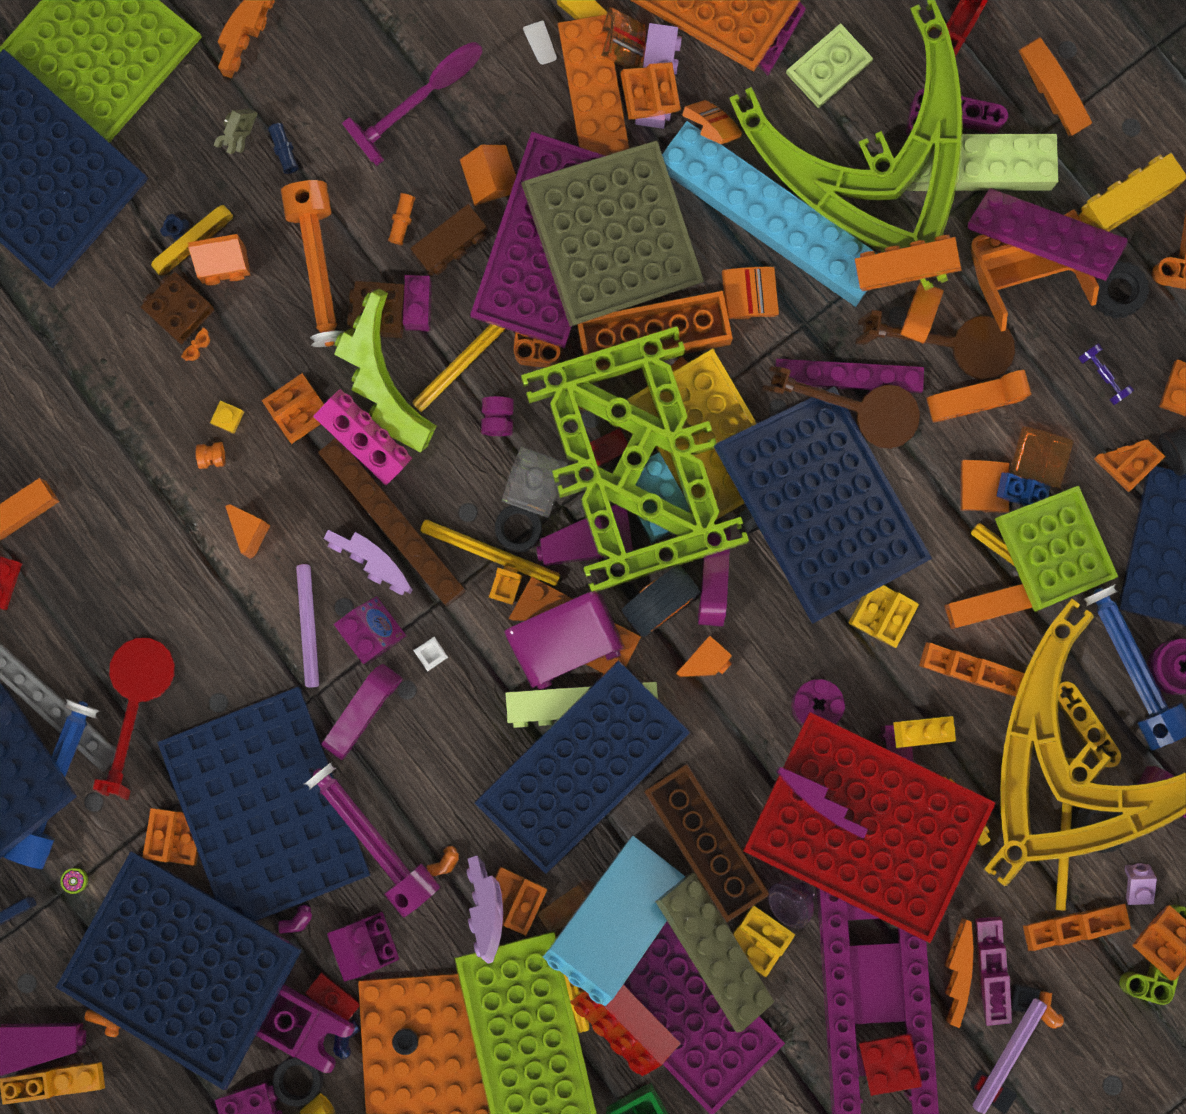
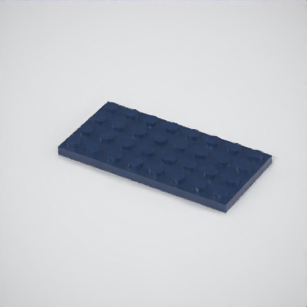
(582, 767)

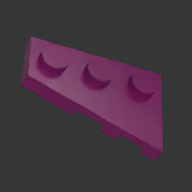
(781, 40)

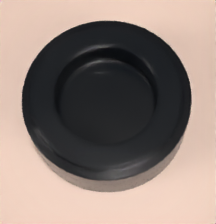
(405, 1041)

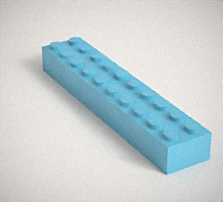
(766, 211)

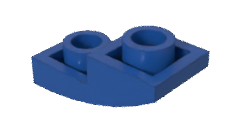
(1021, 490)

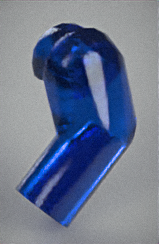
(341, 1044)

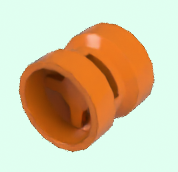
(210, 455)

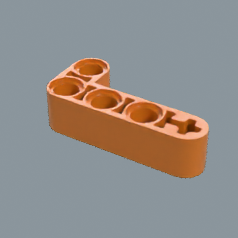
(1176, 266)
(538, 348)
(979, 397)

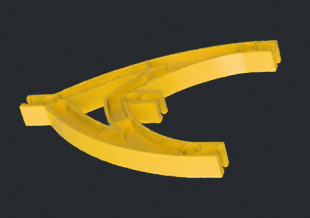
(1036, 723)

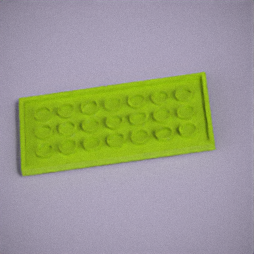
(524, 1031)

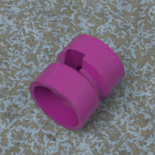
(497, 416)

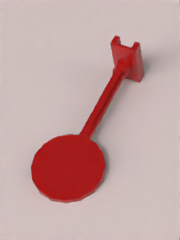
(140, 673)

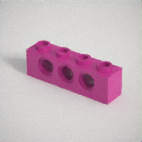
(350, 435)

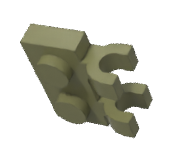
(238, 126)

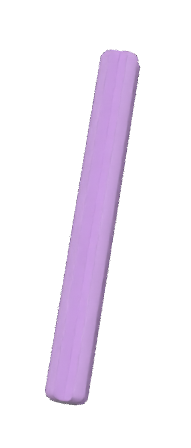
(307, 625)
(1009, 1056)

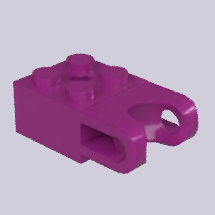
(308, 1028)

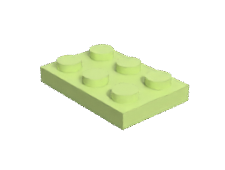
(829, 65)

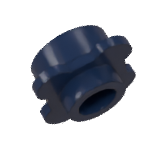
(169, 223)

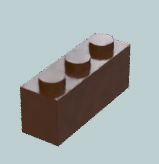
(449, 241)

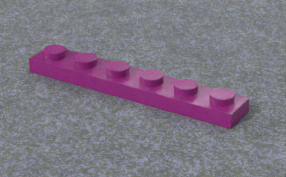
(853, 375)

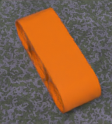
(921, 313)

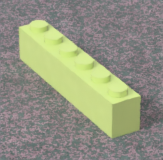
(546, 704)

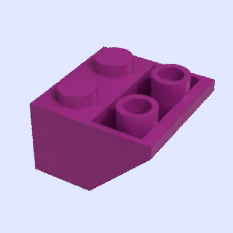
(363, 946)

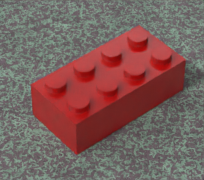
(628, 1029)

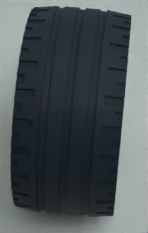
(660, 600)

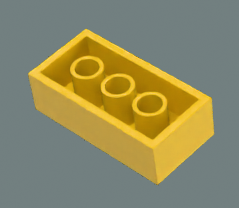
(1134, 194)

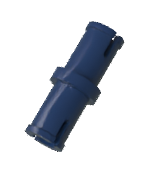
(283, 148)

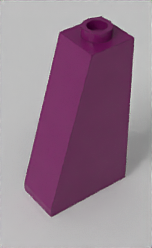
(576, 541)
(37, 1043)

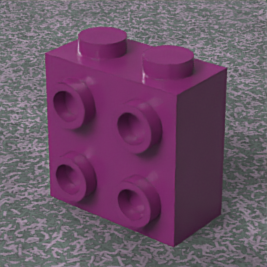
(249, 1100)

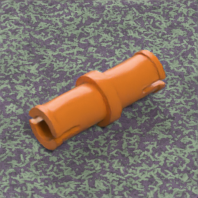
(401, 219)

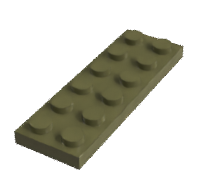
(715, 952)

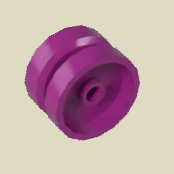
(1165, 665)

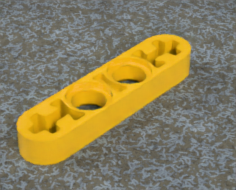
(203, 230)
(1089, 722)

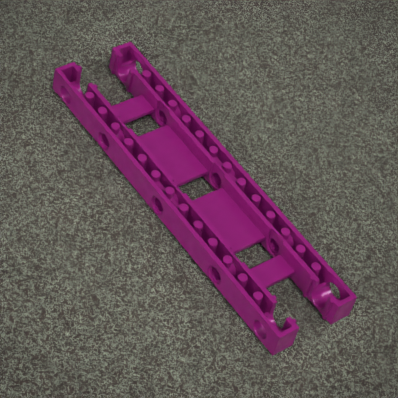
(873, 987)

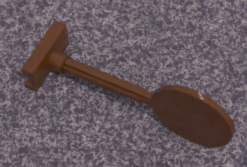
(977, 345)
(884, 416)

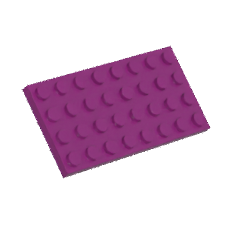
(517, 281)
(712, 1055)

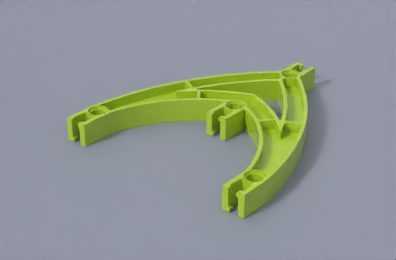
(936, 127)

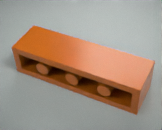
(908, 263)

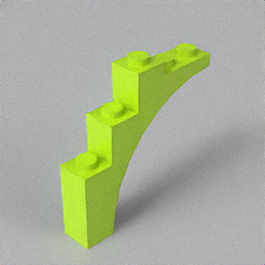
(373, 381)

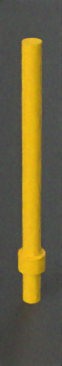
(1063, 863)

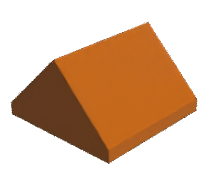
(488, 173)
(247, 530)

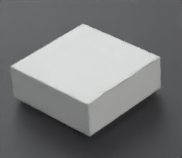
(430, 654)

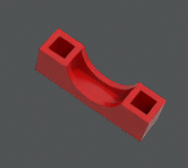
(963, 20)

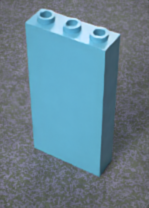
(614, 923)

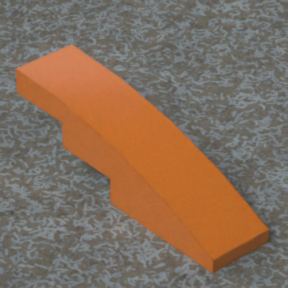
(1055, 86)
(971, 669)
(1076, 927)
(961, 962)

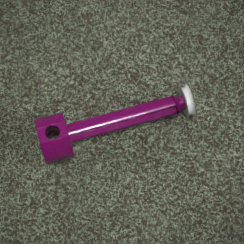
(411, 886)

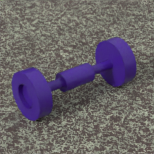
(1106, 374)

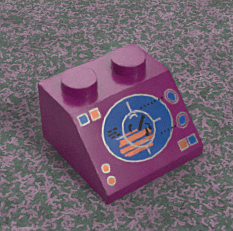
(370, 630)

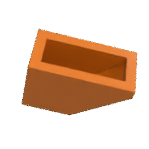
(706, 660)

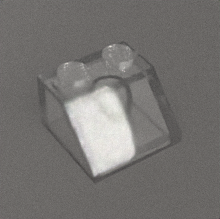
(532, 482)

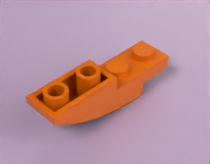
(245, 21)

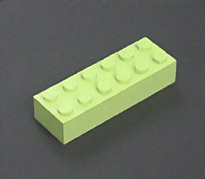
(1002, 163)

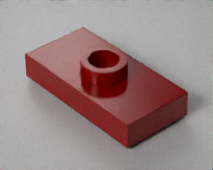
(608, 447)
(333, 997)

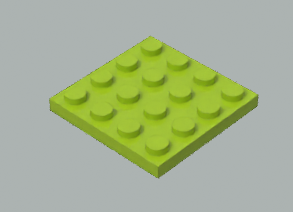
(1056, 548)

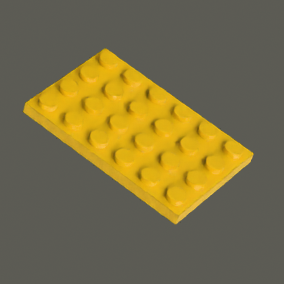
(710, 397)

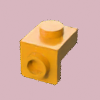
(505, 585)

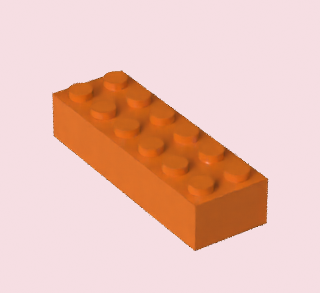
(699, 318)

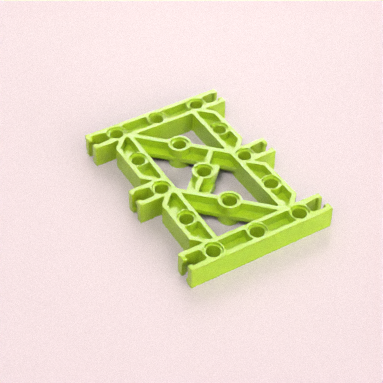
(647, 433)

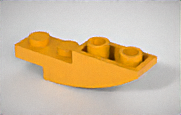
(52, 1082)

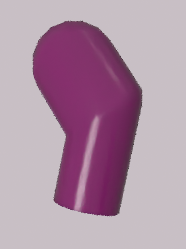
(299, 921)

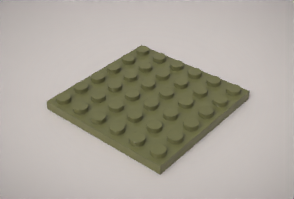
(612, 232)

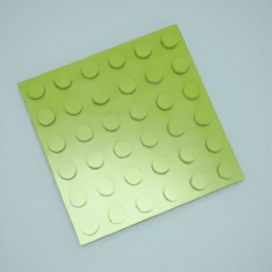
(102, 54)

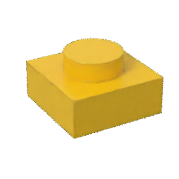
(227, 417)

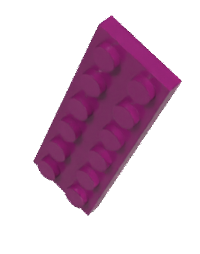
(1047, 234)

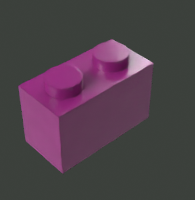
(417, 303)

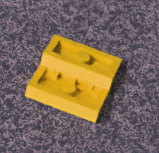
(884, 615)
(762, 940)

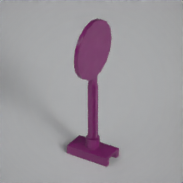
(445, 74)

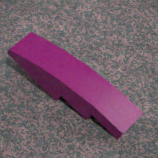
(814, 796)
(993, 971)

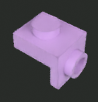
(1140, 884)

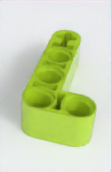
(1153, 979)

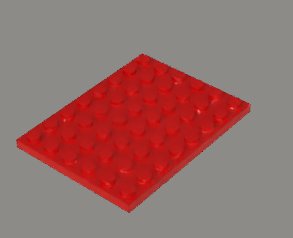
(915, 822)

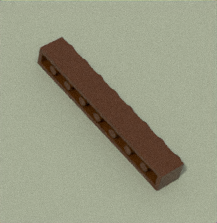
(392, 522)

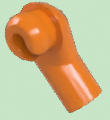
(447, 862)
(1050, 1016)
(111, 1029)

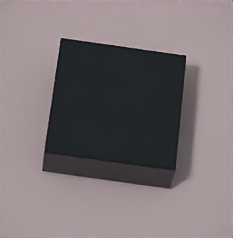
(1023, 996)

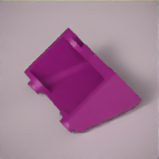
(564, 639)

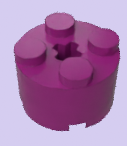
(818, 689)

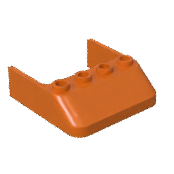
(1004, 265)

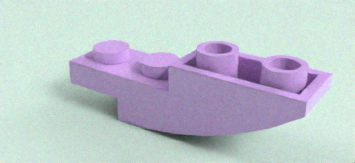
(378, 564)
(488, 914)

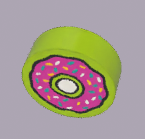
(74, 880)

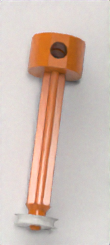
(308, 215)

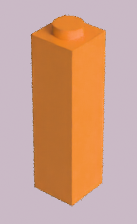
(25, 506)
(987, 606)

